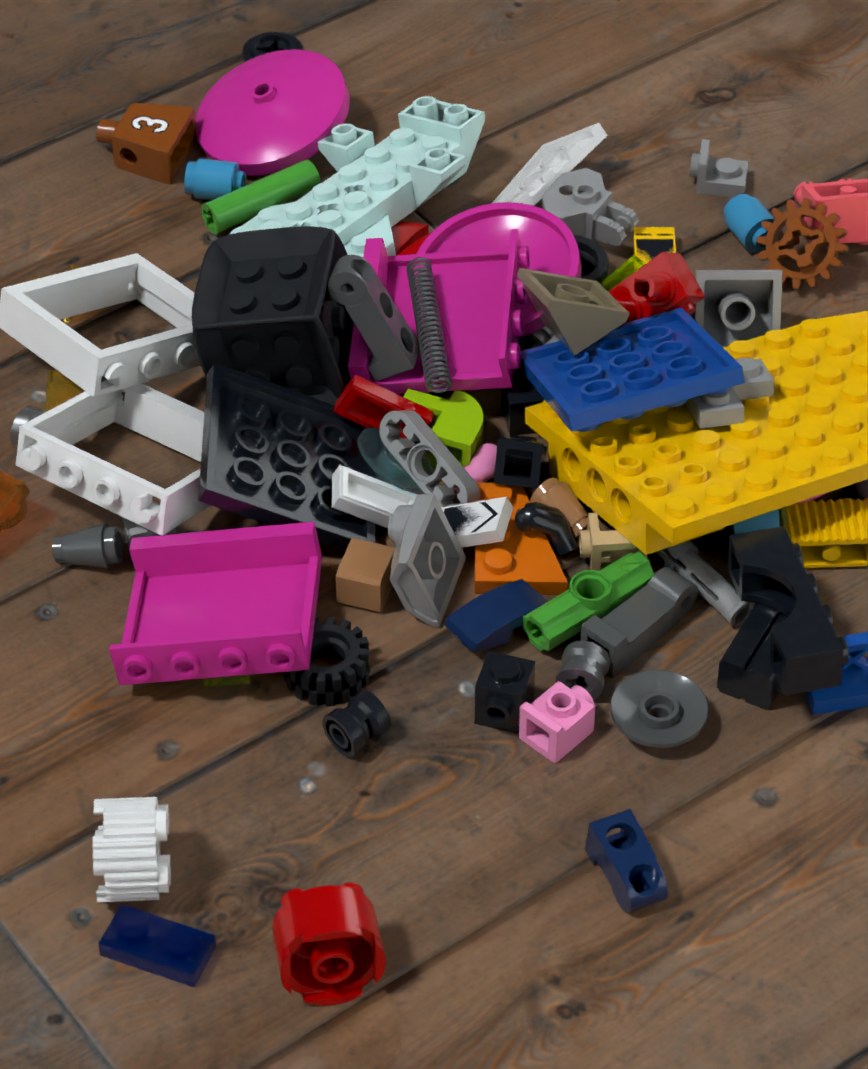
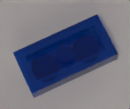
(157, 945)

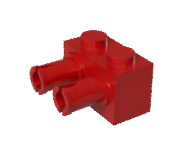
(659, 287)

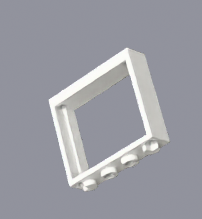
(34, 312)
(49, 453)

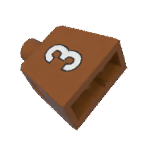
(150, 139)

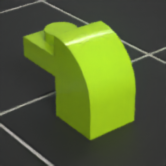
(454, 421)

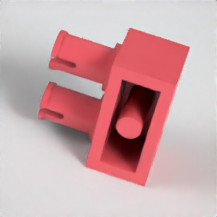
(844, 198)

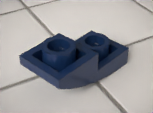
(494, 615)

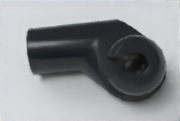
(548, 521)

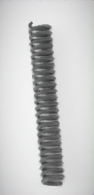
(424, 293)

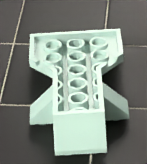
(385, 180)

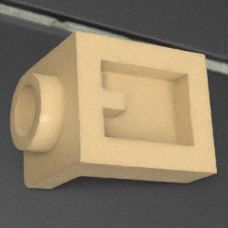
(603, 546)

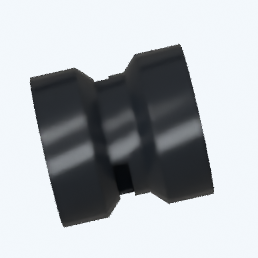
(355, 724)

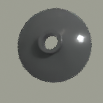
(659, 708)

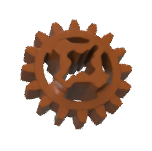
(797, 226)

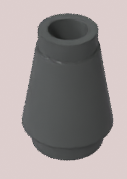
(91, 546)

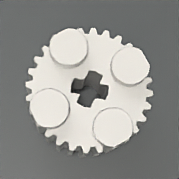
(129, 849)

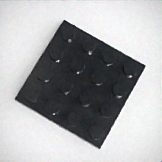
(275, 456)

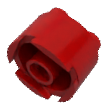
(328, 943)

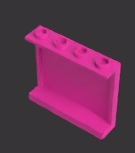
(477, 311)
(220, 604)

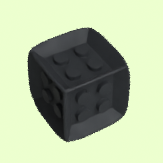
(270, 311)

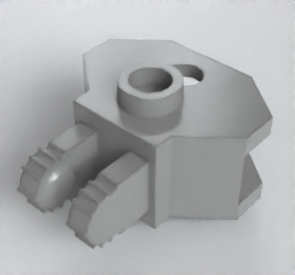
(589, 207)

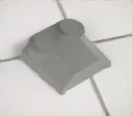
(424, 558)

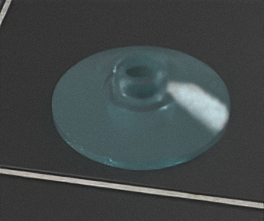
(385, 464)

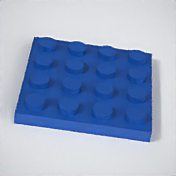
(631, 370)

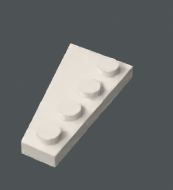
(549, 163)

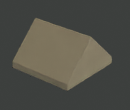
(573, 307)

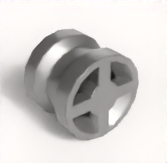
(584, 666)

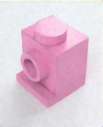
(557, 720)

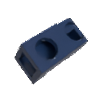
(626, 861)

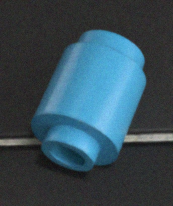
(212, 178)
(744, 219)

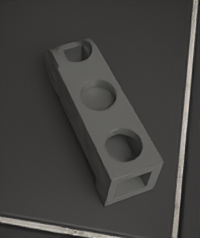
(375, 316)
(641, 618)

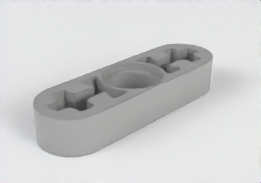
(410, 458)

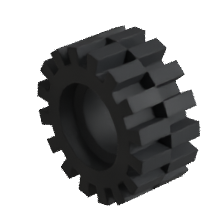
(338, 679)

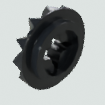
(268, 43)

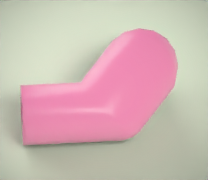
(482, 464)

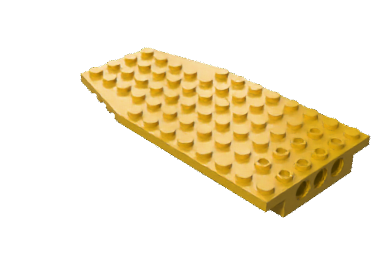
(673, 482)

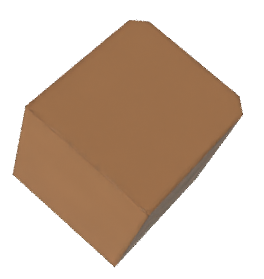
(365, 575)

